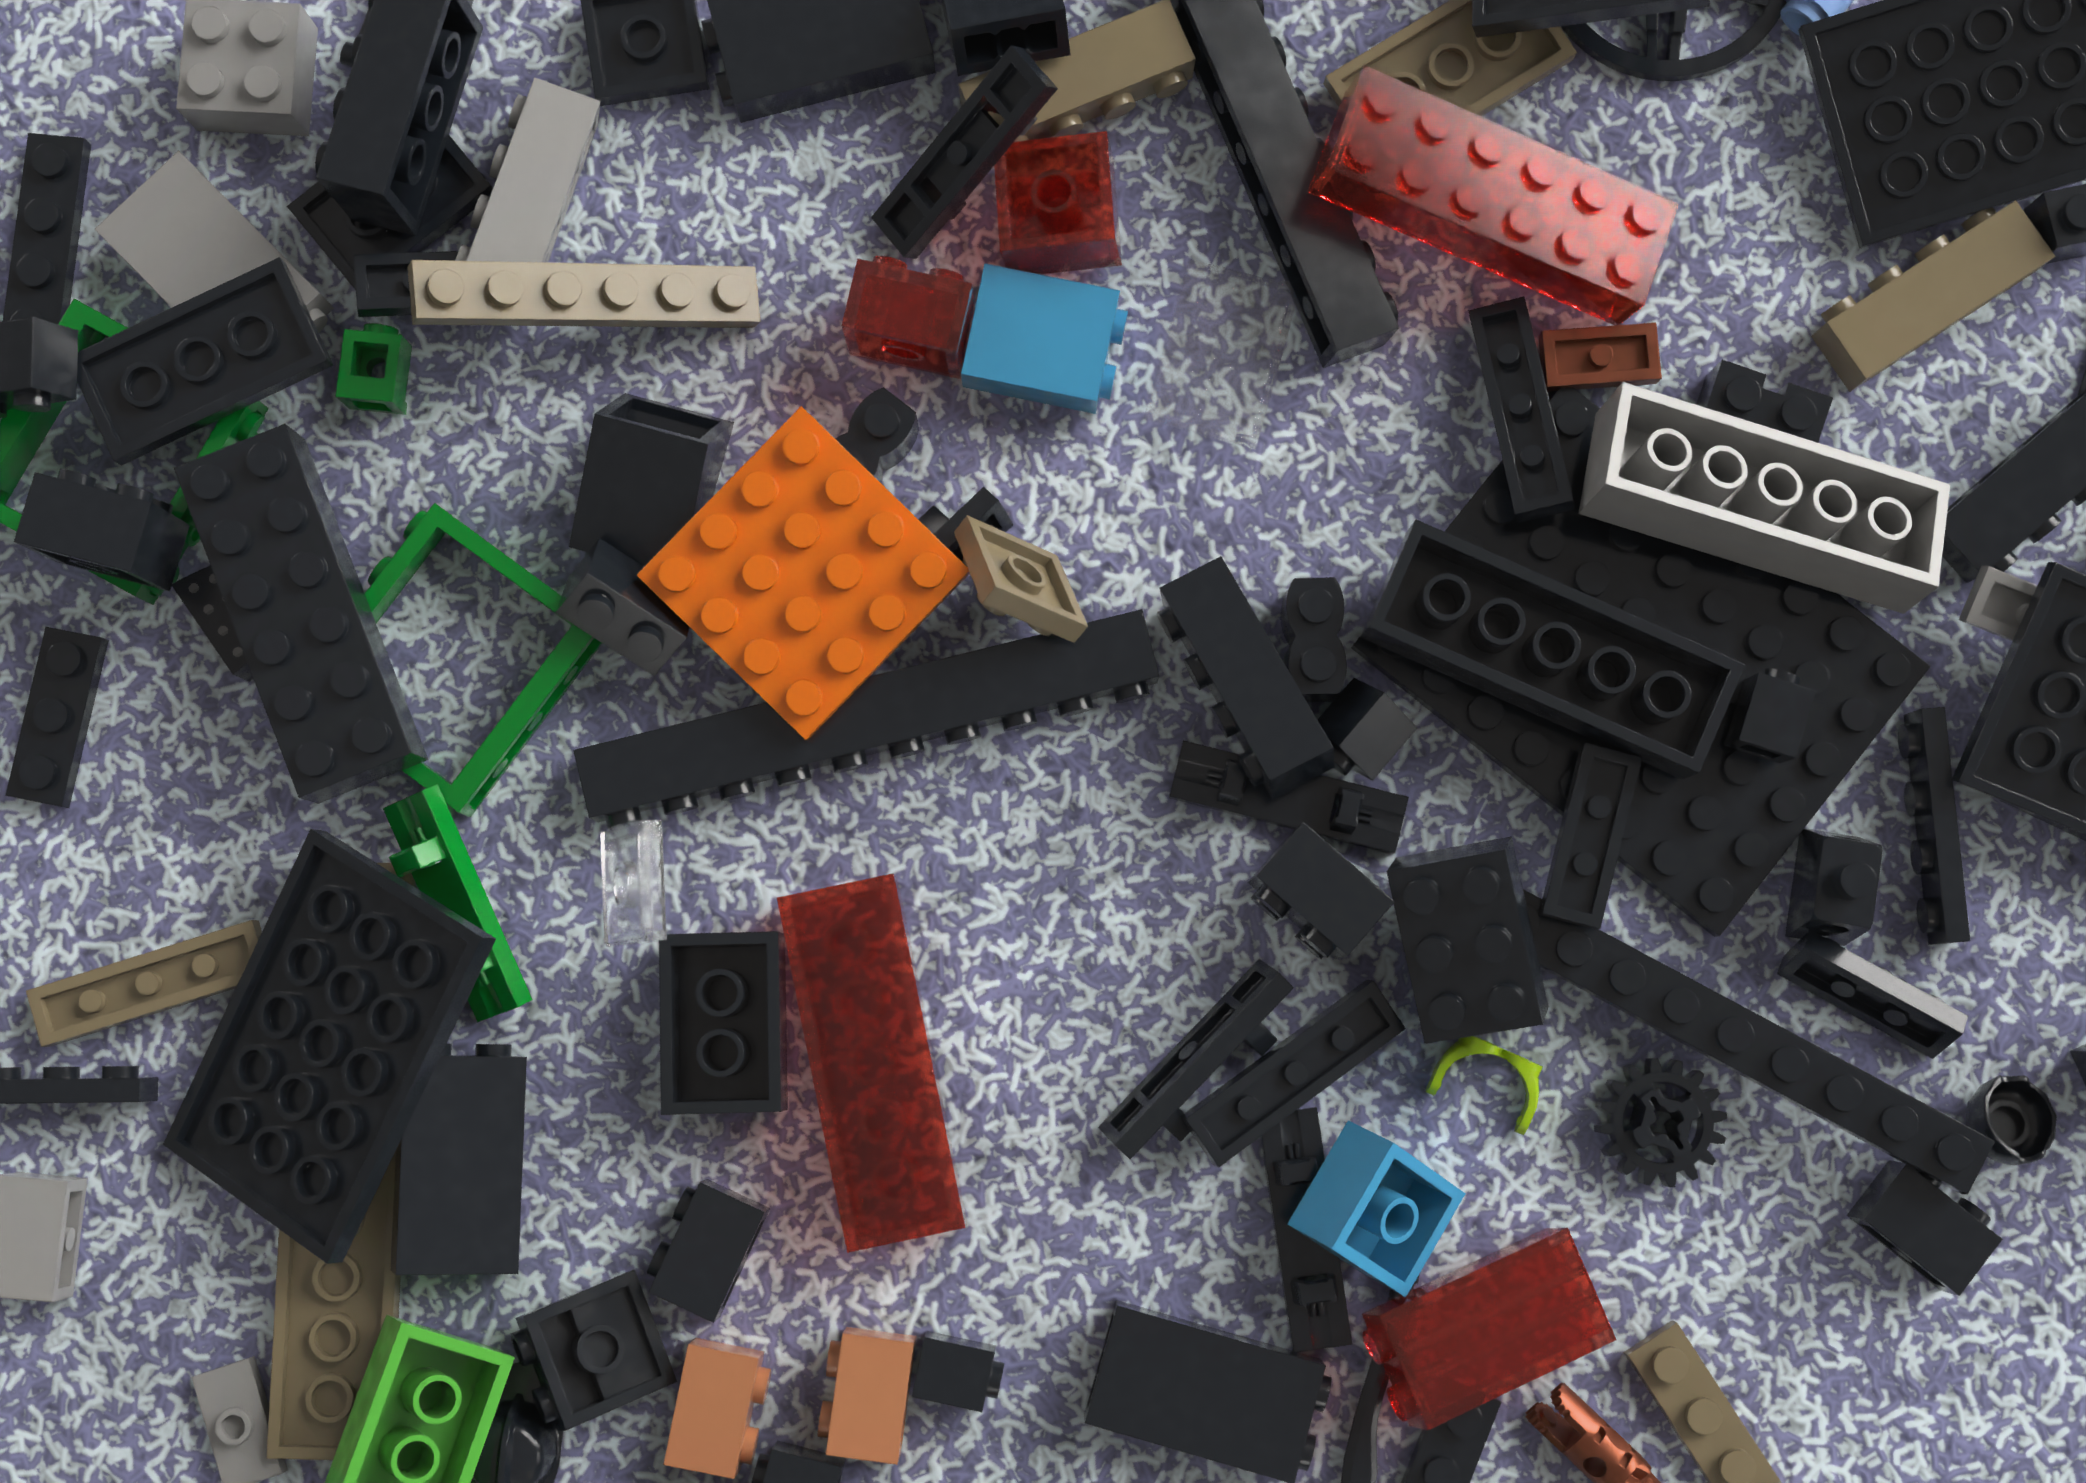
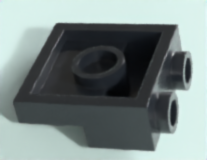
(592, 1352)

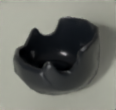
(2014, 1117)

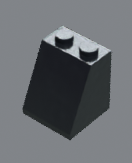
(646, 474)

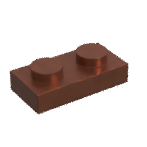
(1600, 356)

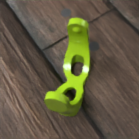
(1528, 1071)

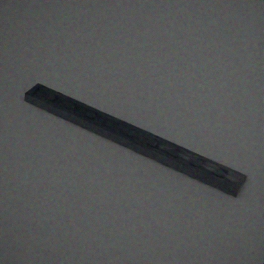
(1760, 1050)

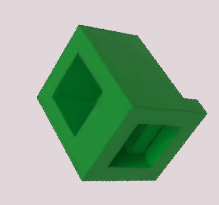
(359, 355)

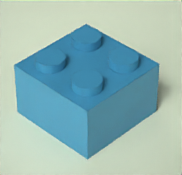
(1376, 1208)

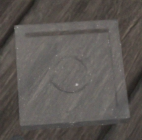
(633, 884)

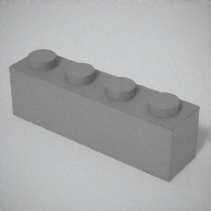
(533, 176)

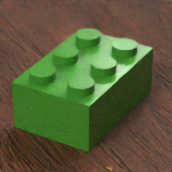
(421, 1408)

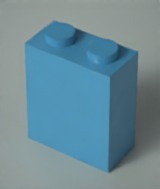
(1043, 339)

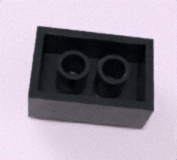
(1468, 940)
(723, 1023)

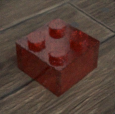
(1058, 204)
(909, 316)

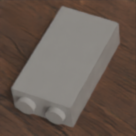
(192, 238)

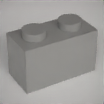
(40, 1235)

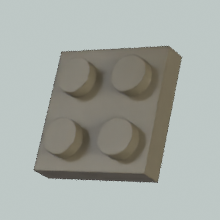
(1020, 580)

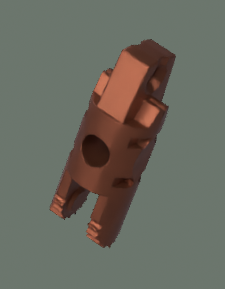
(1588, 1440)

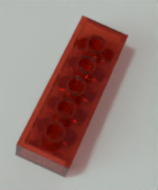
(1493, 197)
(872, 1063)

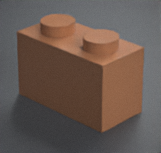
(869, 1395)
(716, 1408)

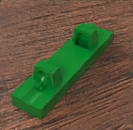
(430, 835)

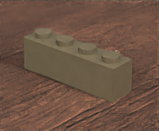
(1110, 71)
(1931, 295)

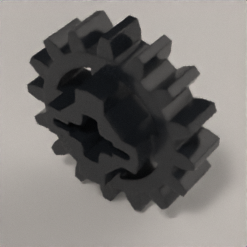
(1682, 1110)

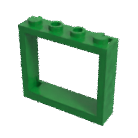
(24, 432)
(539, 694)

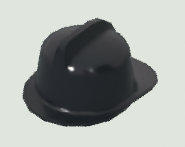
(518, 1441)

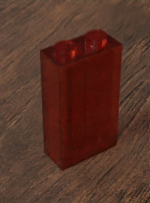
(1486, 1328)

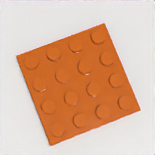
(804, 573)

